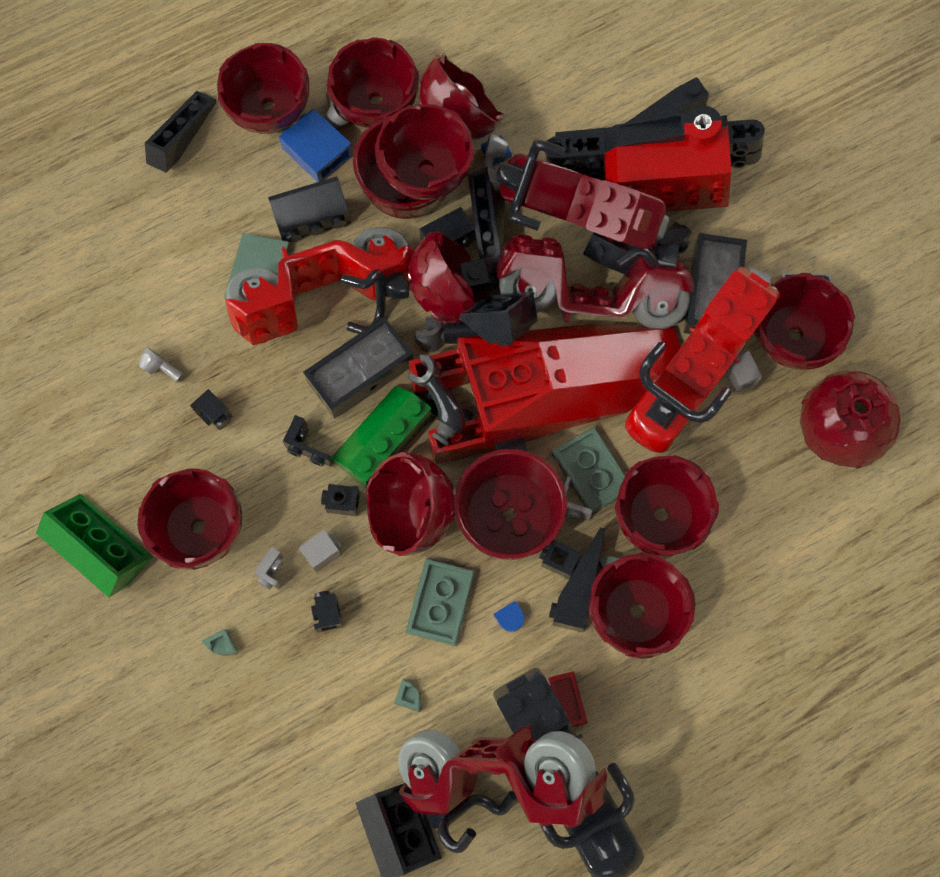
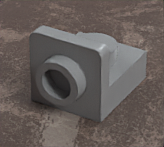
(270, 564)

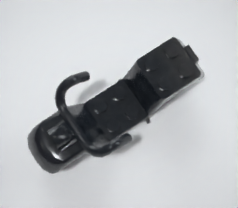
(602, 837)

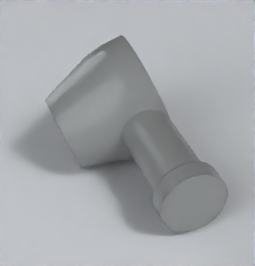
(333, 115)
(495, 148)
(152, 362)

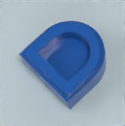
(510, 617)

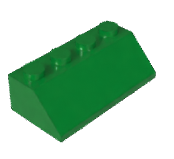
(383, 434)
(93, 544)

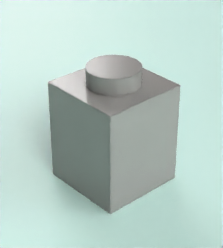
(743, 374)
(321, 550)

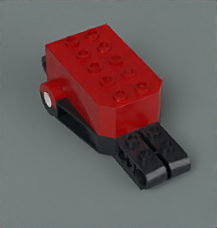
(670, 157)

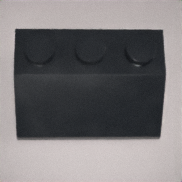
(310, 209)
(502, 316)
(397, 833)

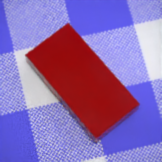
(568, 694)

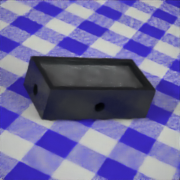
(712, 265)
(359, 367)

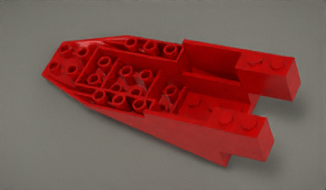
(545, 381)

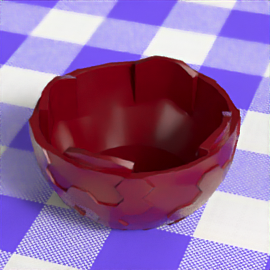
(372, 70)
(262, 76)
(460, 91)
(419, 138)
(436, 281)
(816, 311)
(841, 433)
(681, 491)
(178, 503)
(409, 504)
(658, 589)

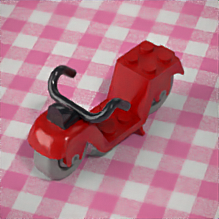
(264, 304)
(699, 362)

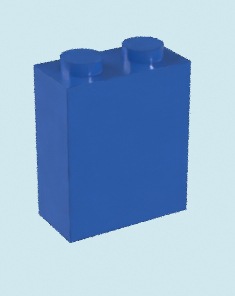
(316, 145)

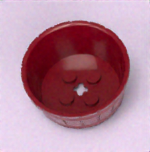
(377, 188)
(504, 482)

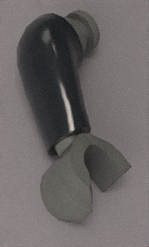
(435, 335)
(449, 410)

